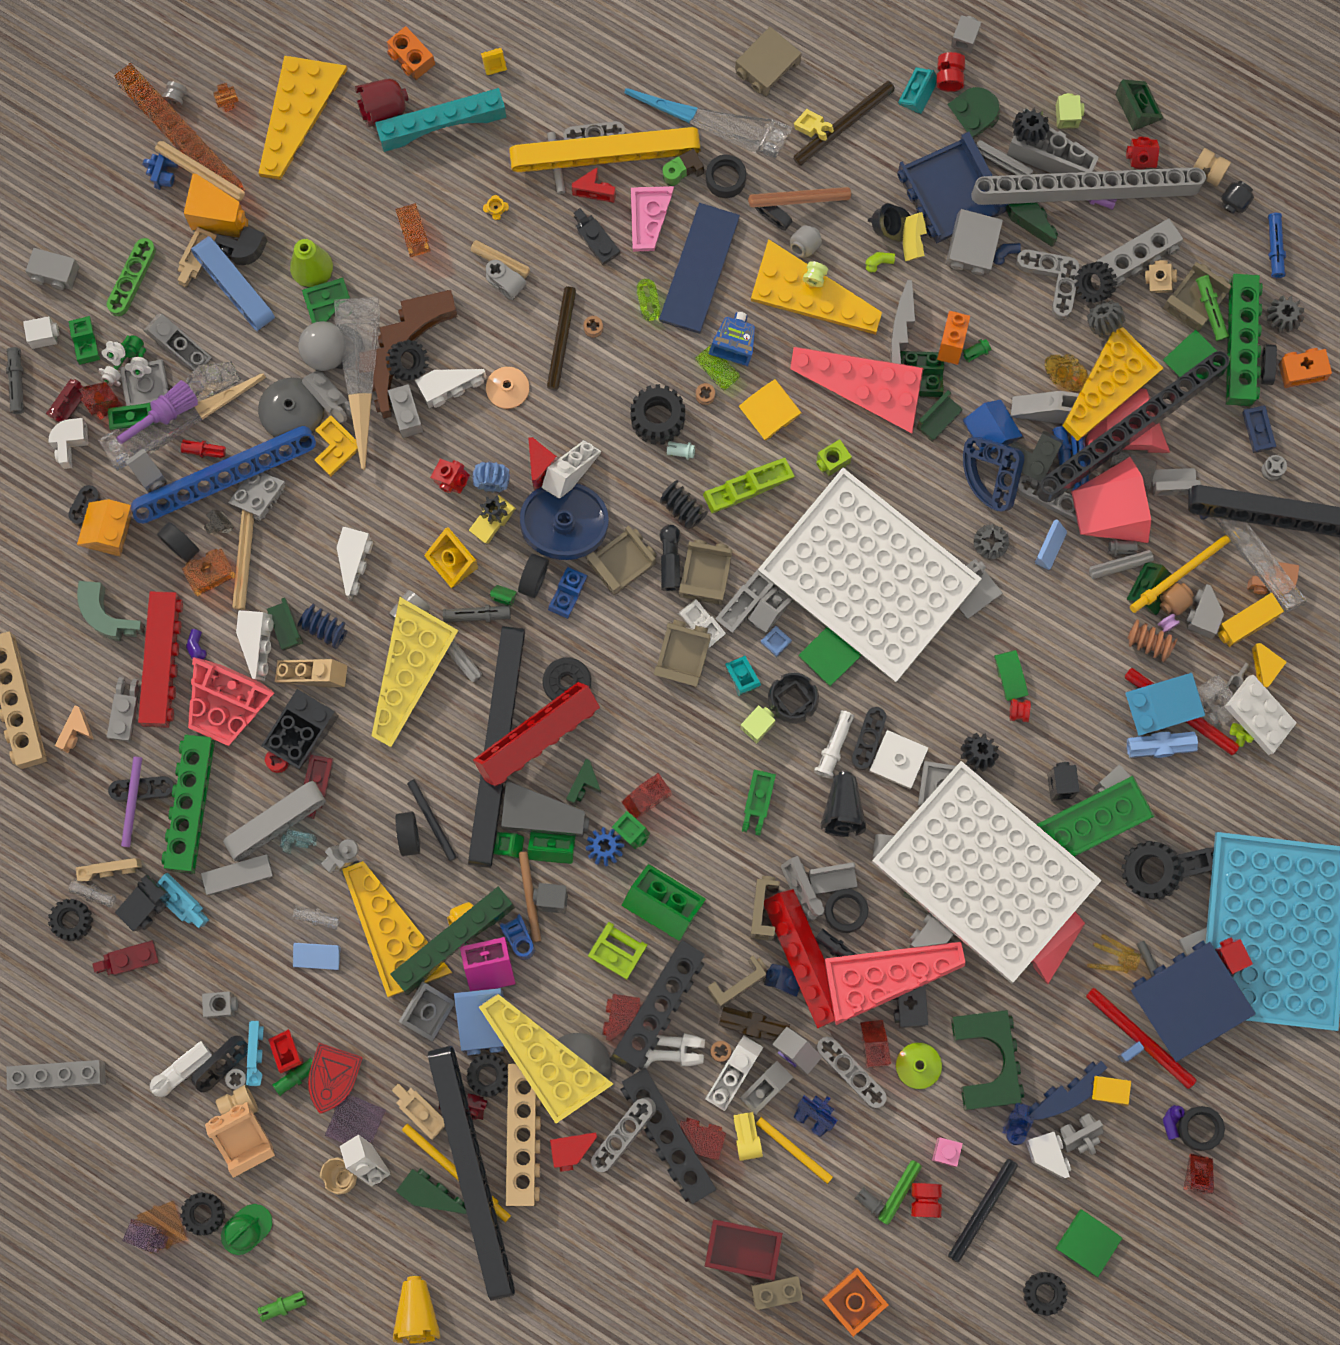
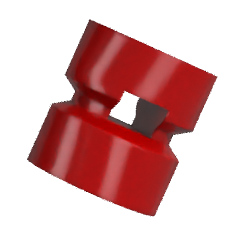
(950, 74)
(926, 1200)

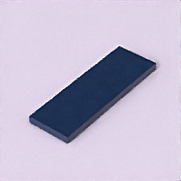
(699, 268)

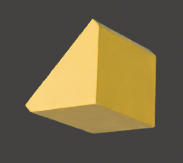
(451, 558)

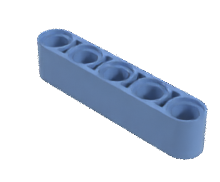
(232, 283)

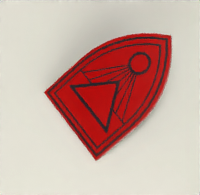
(331, 1077)

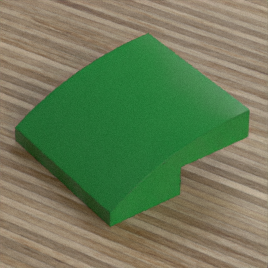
(1189, 354)
(1089, 1243)

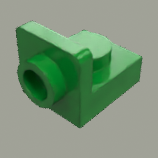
(631, 830)

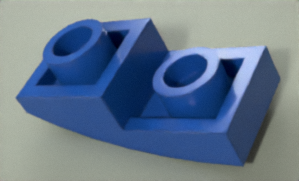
(567, 592)

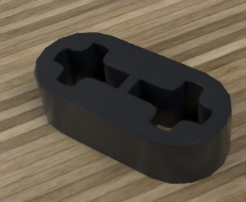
(776, 216)
(1268, 364)
(79, 503)

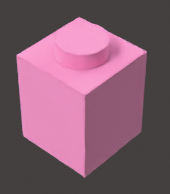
(947, 1152)

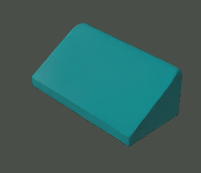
(918, 90)

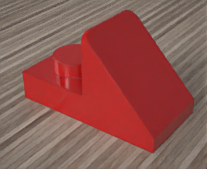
(588, 188)
(285, 1051)

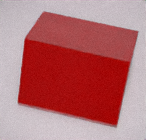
(540, 460)

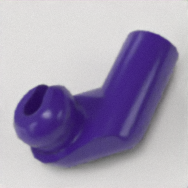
(193, 647)
(1171, 1119)

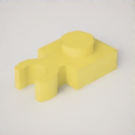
(812, 123)

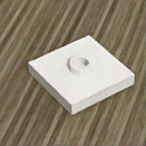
(898, 759)

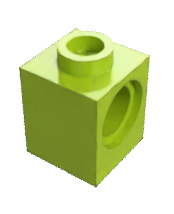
(836, 449)

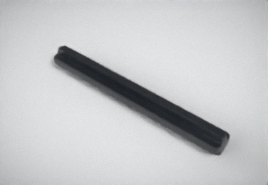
(983, 1210)

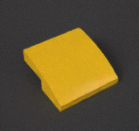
(770, 409)

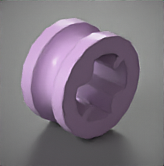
(1168, 623)

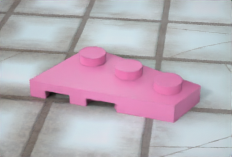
(648, 214)

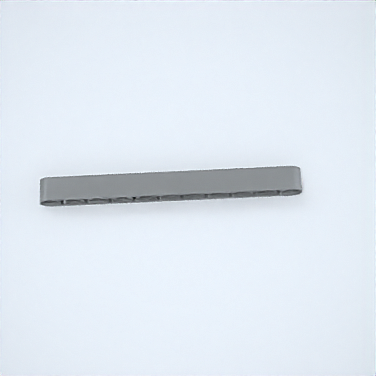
(1078, 182)

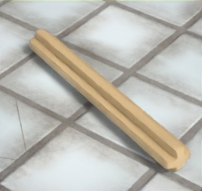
(196, 168)
(243, 560)

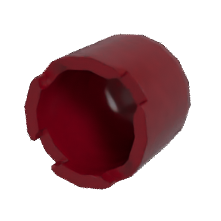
(381, 100)

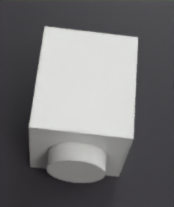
(41, 332)

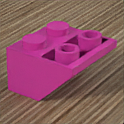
(488, 965)

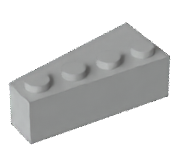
(1054, 154)

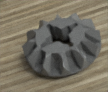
(983, 547)

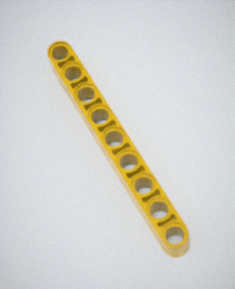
(603, 149)

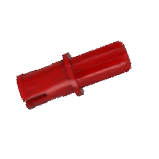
(202, 449)

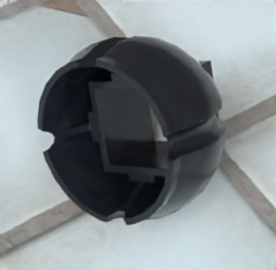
(806, 690)

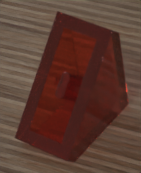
(1199, 1175)

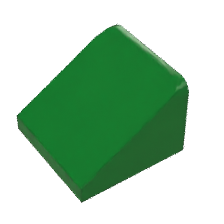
(503, 595)
(508, 844)

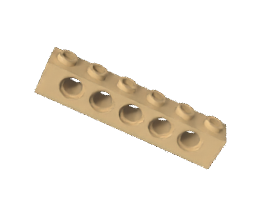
(34, 752)
(515, 1195)

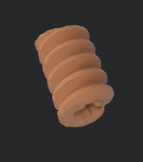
(1151, 641)

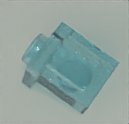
(302, 840)

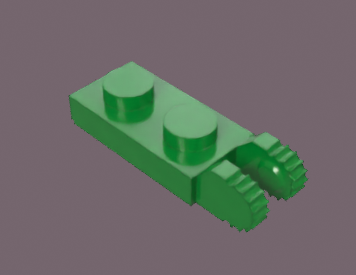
(758, 799)

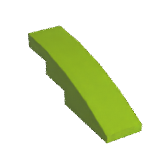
(748, 485)

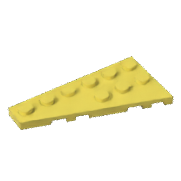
(412, 658)
(551, 1069)

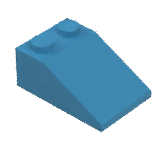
(1165, 704)

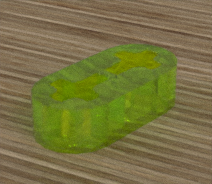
(643, 300)

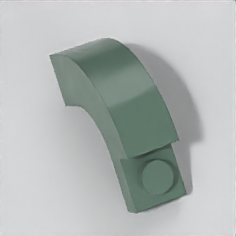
(91, 604)

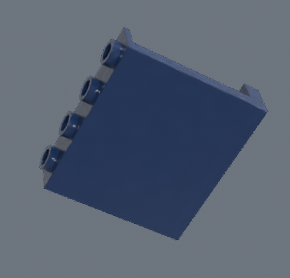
(944, 184)
(1192, 1000)

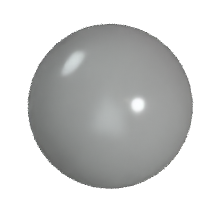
(321, 346)

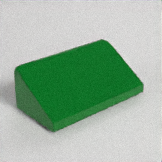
(127, 416)
(551, 848)

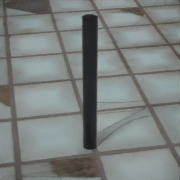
(431, 819)

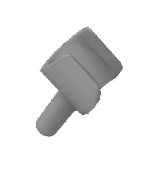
(1237, 679)

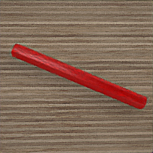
(1198, 724)
(1137, 1035)

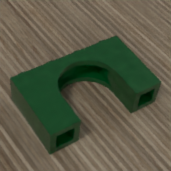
(997, 1029)

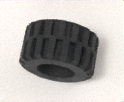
(657, 397)
(1134, 864)

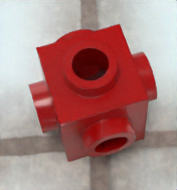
(1143, 153)
(450, 476)

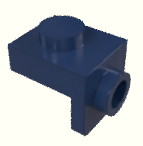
(782, 979)

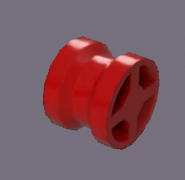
(1020, 710)
(279, 764)

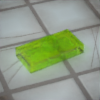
(717, 369)

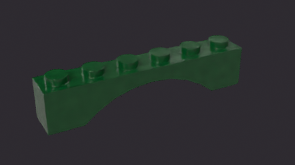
(438, 950)

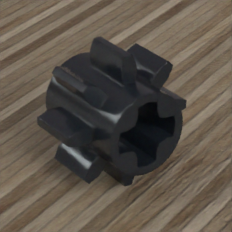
(497, 514)

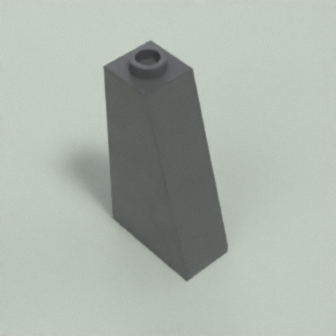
(537, 813)

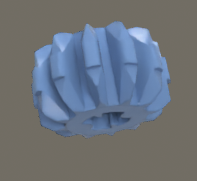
(491, 477)

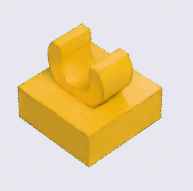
(493, 61)

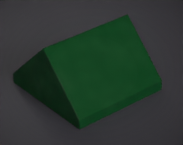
(1138, 103)

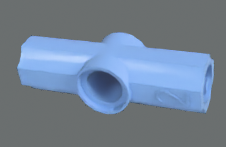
(1162, 744)

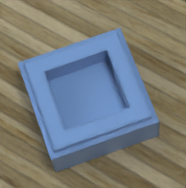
(776, 641)
(1131, 1052)

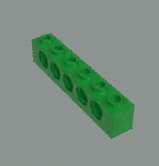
(1236, 392)
(187, 860)

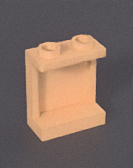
(240, 1139)

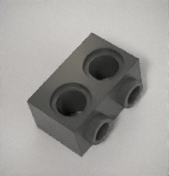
(551, 898)

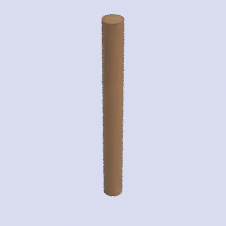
(528, 889)

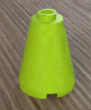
(310, 264)

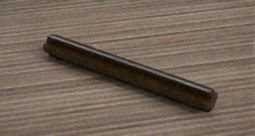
(561, 338)

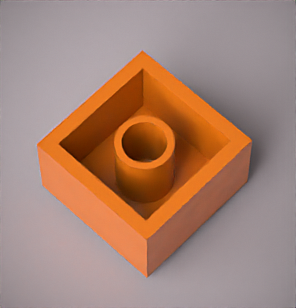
(854, 1302)

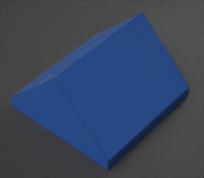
(992, 423)

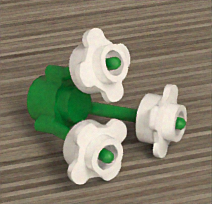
(117, 353)

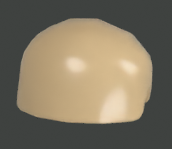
(337, 1177)

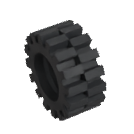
(1106, 282)
(418, 357)
(57, 915)
(475, 1068)
(192, 1203)
(1059, 1293)

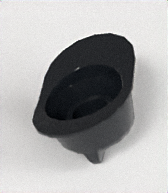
(889, 221)

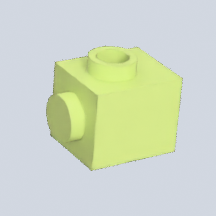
(1069, 111)
(758, 723)

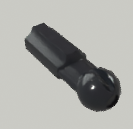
(670, 560)

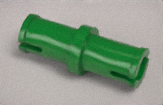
(293, 1077)

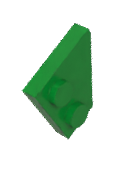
(321, 299)

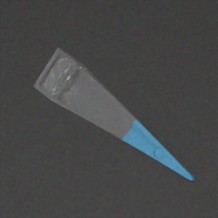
(747, 132)

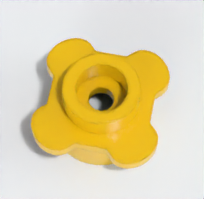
(495, 201)

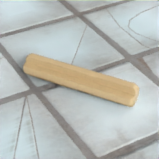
(492, 254)

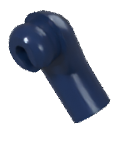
(1005, 249)

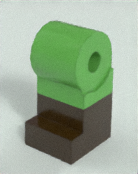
(682, 167)

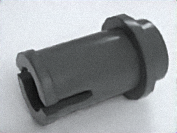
(1122, 547)
(870, 1201)

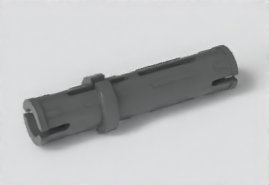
(15, 373)
(477, 614)

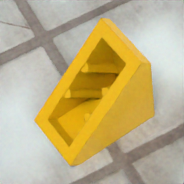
(1266, 664)
(1111, 1090)

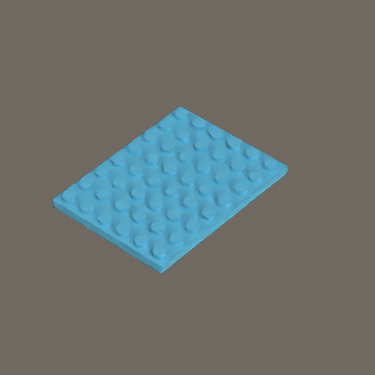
(1287, 914)

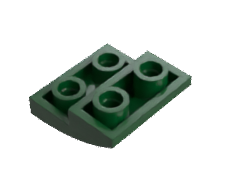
(932, 371)

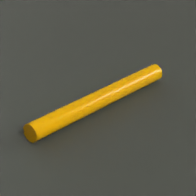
(794, 1150)

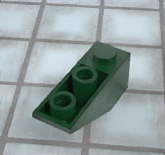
(1034, 220)
(424, 1193)

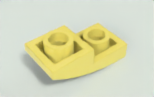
(913, 229)
(486, 531)

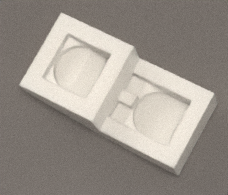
(695, 614)

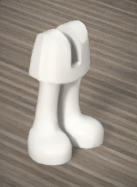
(681, 1056)

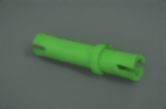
(1203, 284)

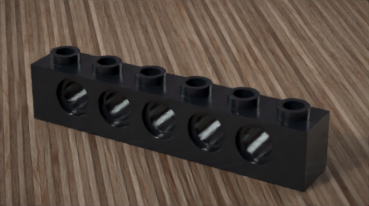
(624, 1053)
(703, 1185)

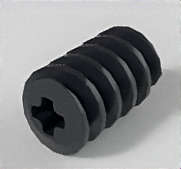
(682, 506)

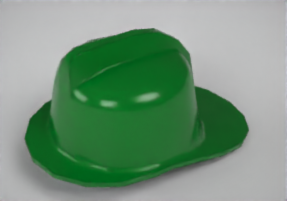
(246, 1229)

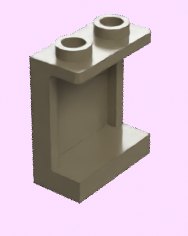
(767, 61)
(1186, 302)
(622, 560)
(705, 572)
(683, 653)
(757, 930)
(724, 998)
(776, 1292)

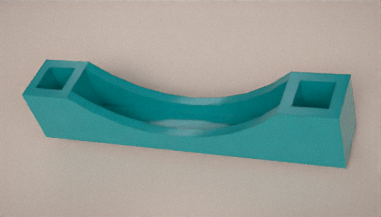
(403, 129)

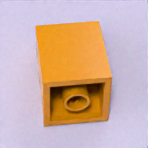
(213, 209)
(105, 526)

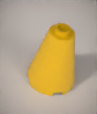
(415, 1313)

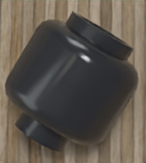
(1237, 197)

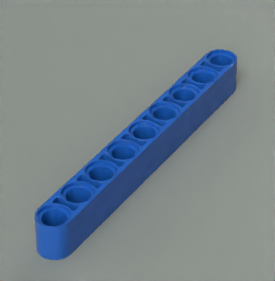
(217, 483)

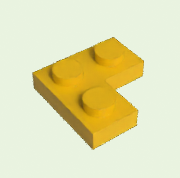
(340, 449)

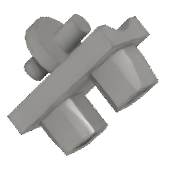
(341, 856)
(1085, 1138)

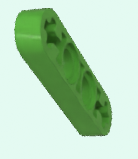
(128, 276)

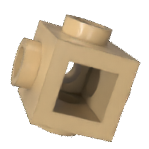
(1162, 285)

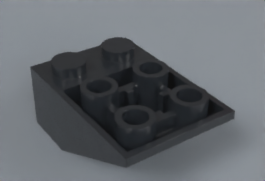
(300, 729)

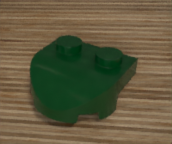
(976, 110)

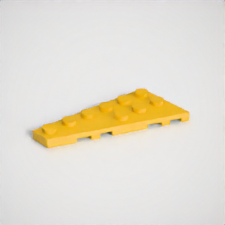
(298, 103)
(782, 287)
(1116, 377)
(386, 926)

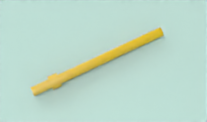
(1150, 596)
(447, 1164)

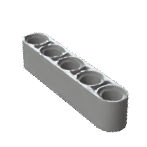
(274, 821)

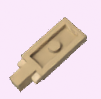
(188, 264)
(106, 869)
(419, 1111)

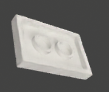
(1260, 714)

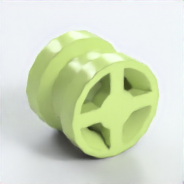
(815, 274)

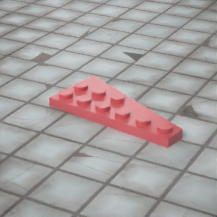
(876, 385)
(877, 977)

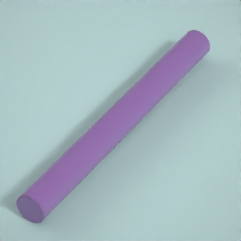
(131, 801)

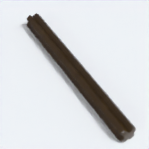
(845, 122)

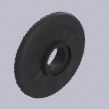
(560, 668)

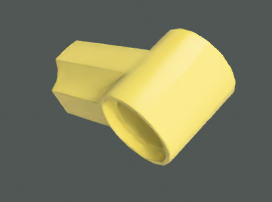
(748, 1141)

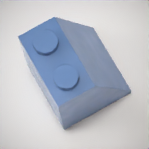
(473, 1027)

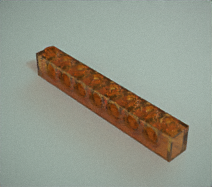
(170, 122)

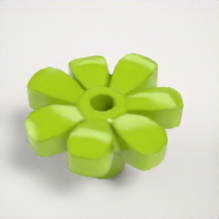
(1241, 734)

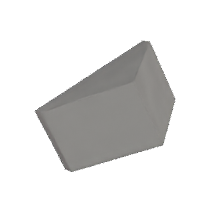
(797, 1050)

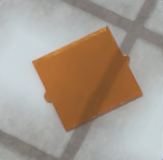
(168, 1219)

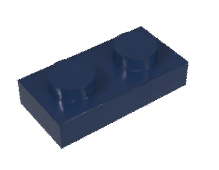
(1259, 429)

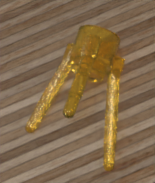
(1127, 957)

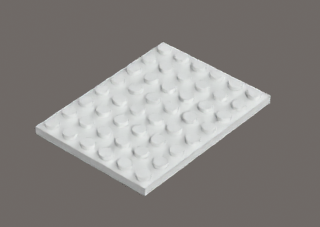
(869, 575)
(986, 872)

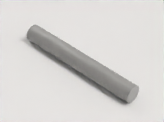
(557, 171)

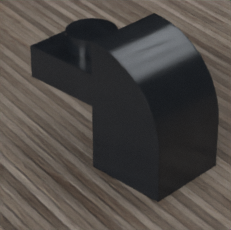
(246, 249)

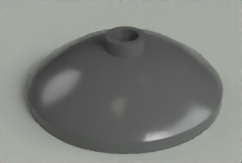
(281, 419)
(590, 1051)

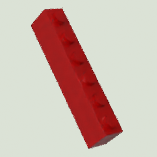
(159, 659)
(536, 734)
(802, 954)

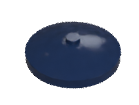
(564, 526)

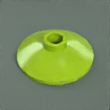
(910, 1074)

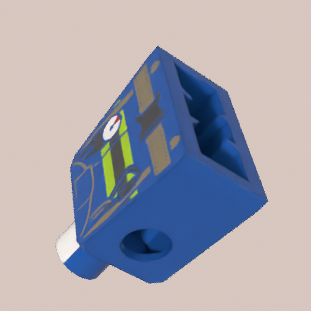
(734, 340)

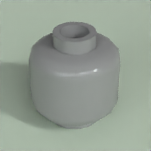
(805, 241)

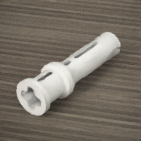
(831, 754)

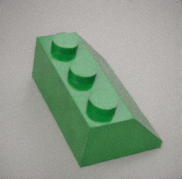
(663, 902)

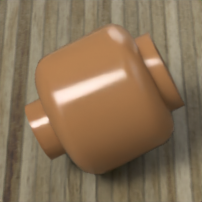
(1176, 599)

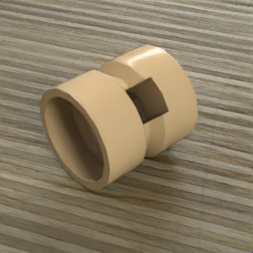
(1213, 167)
(240, 1096)

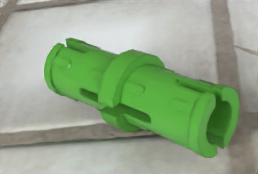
(282, 1306)

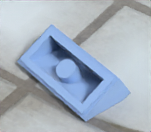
(1051, 545)
(316, 956)

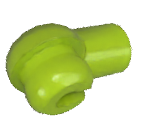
(877, 259)

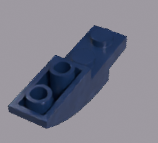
(1060, 1100)

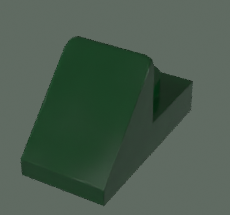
(585, 778)

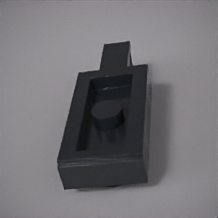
(595, 237)

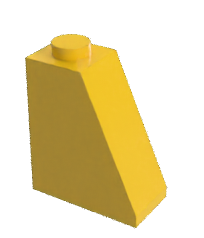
(1250, 620)

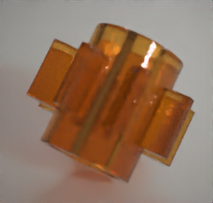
(225, 97)

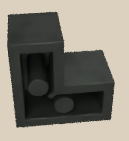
(1038, 461)

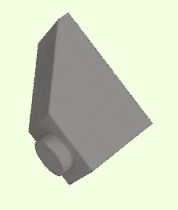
(146, 471)
(770, 609)
(766, 1087)

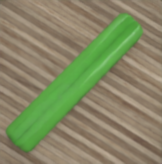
(899, 1192)

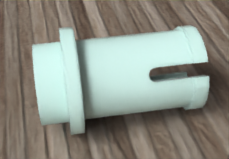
(681, 450)

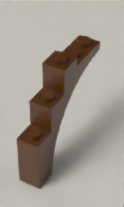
(416, 318)

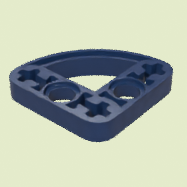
(1003, 461)

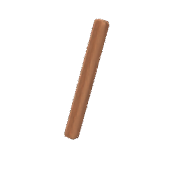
(799, 197)

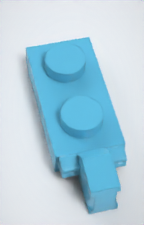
(182, 903)
(254, 1055)

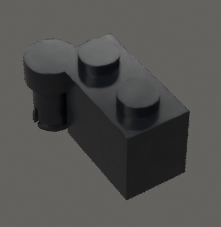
(143, 904)

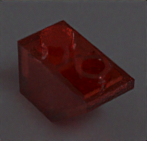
(99, 398)
(646, 796)
(622, 1012)
(875, 1044)
(704, 1140)

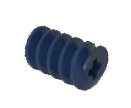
(323, 626)

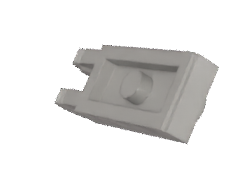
(328, 395)
(123, 711)
(798, 880)

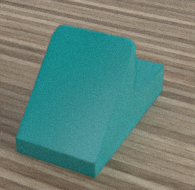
(742, 675)

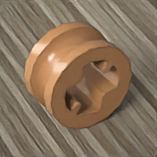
(598, 322)
(705, 386)
(718, 1044)

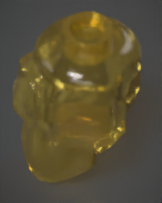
(1066, 371)

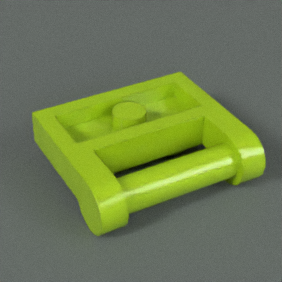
(614, 957)

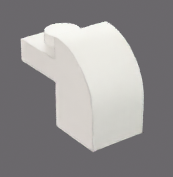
(67, 435)

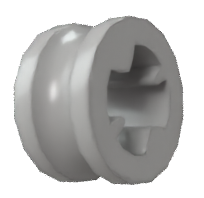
(229, 1079)

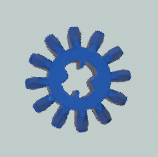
(596, 848)

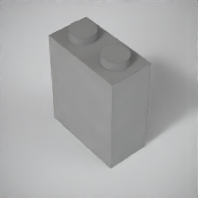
(973, 242)

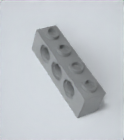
(1163, 233)
(56, 1075)

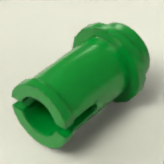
(977, 350)

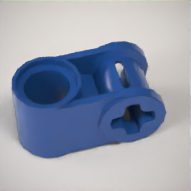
(516, 934)

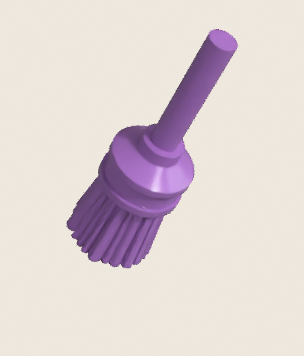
(164, 409)

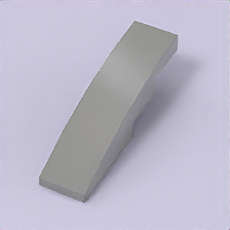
(904, 320)
(745, 601)

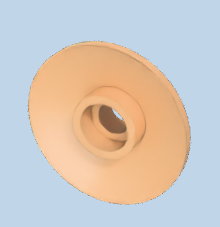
(507, 397)

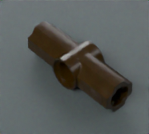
(751, 1024)

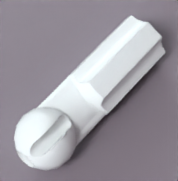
(180, 1070)

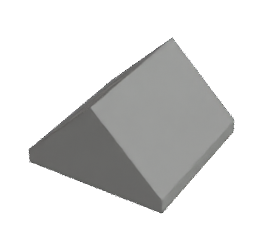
(427, 1011)

